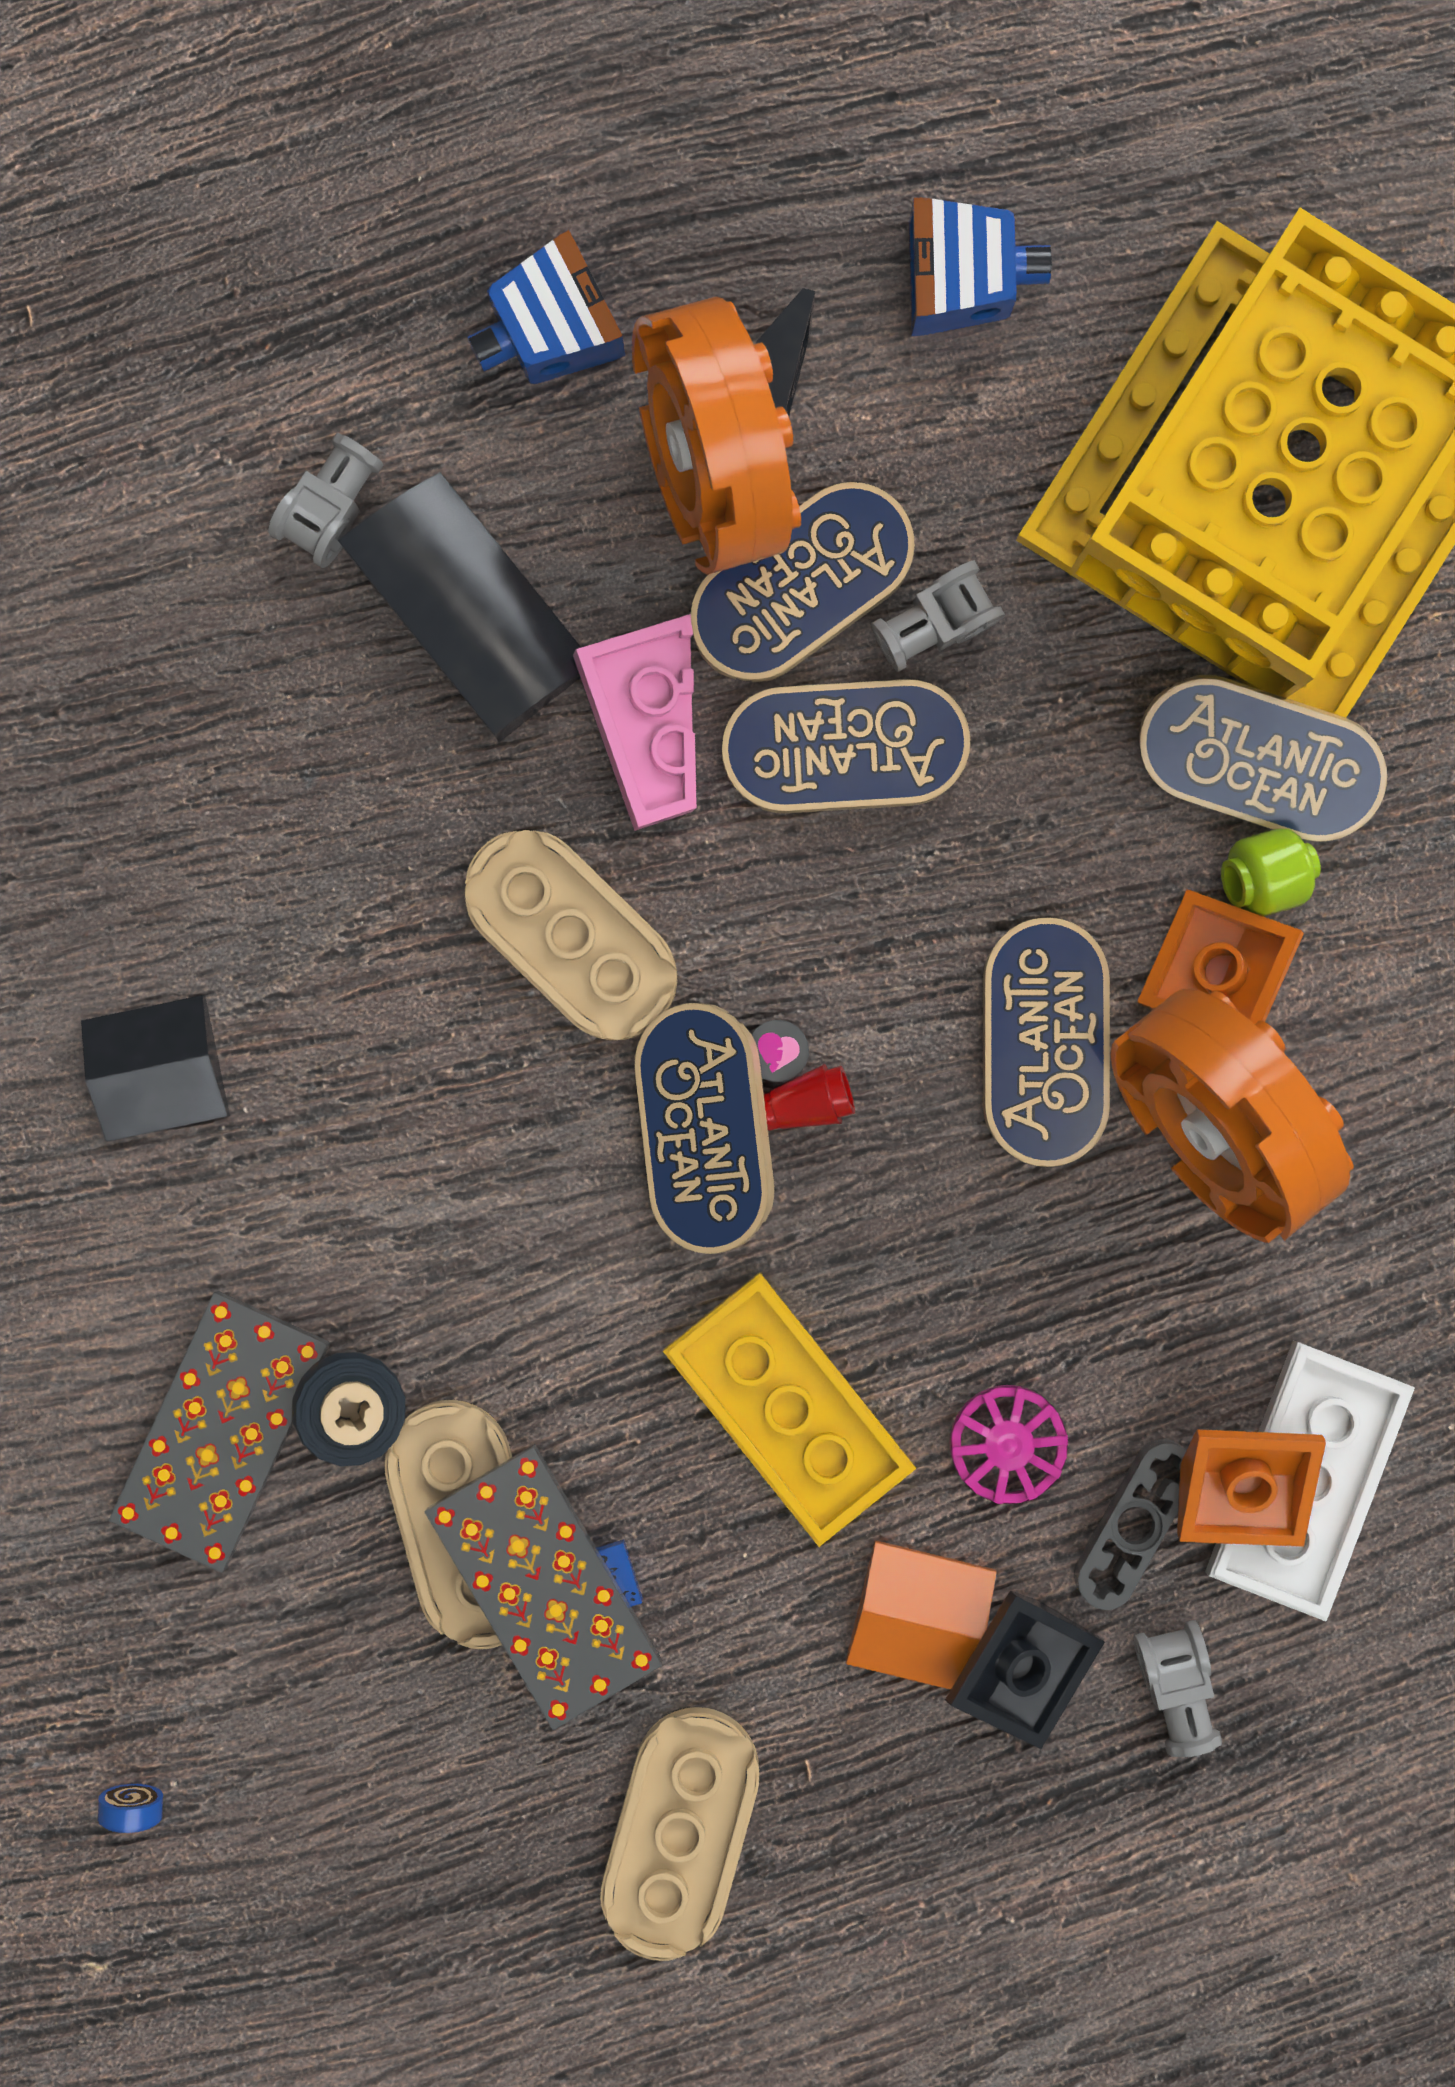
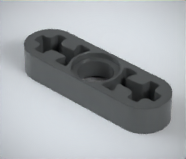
(1144, 1549)

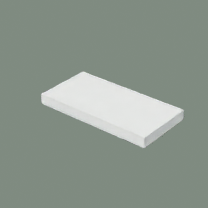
(1360, 1421)

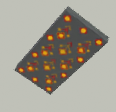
(218, 1432)
(544, 1587)

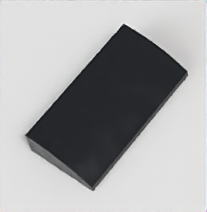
(465, 604)

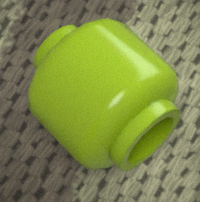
(1270, 872)

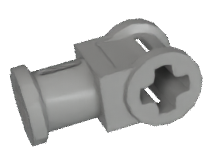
(325, 501)
(945, 613)
(1178, 1679)

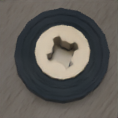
(336, 1389)

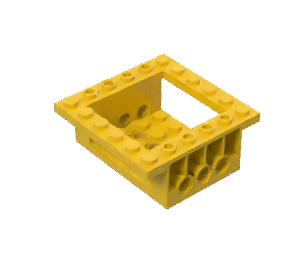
(1327, 585)

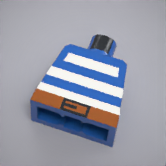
(967, 265)
(549, 316)

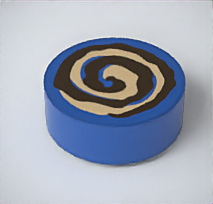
(130, 1808)

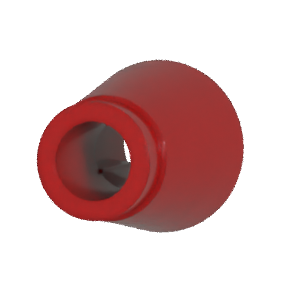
(810, 1100)

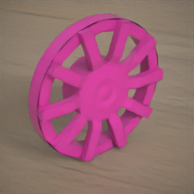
(1008, 1444)

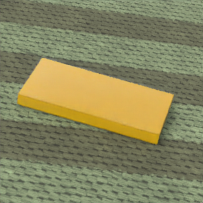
(789, 1409)

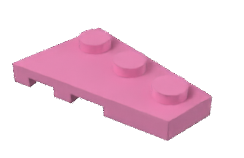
(643, 708)

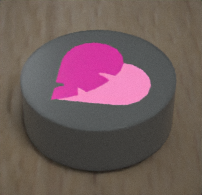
(781, 1050)

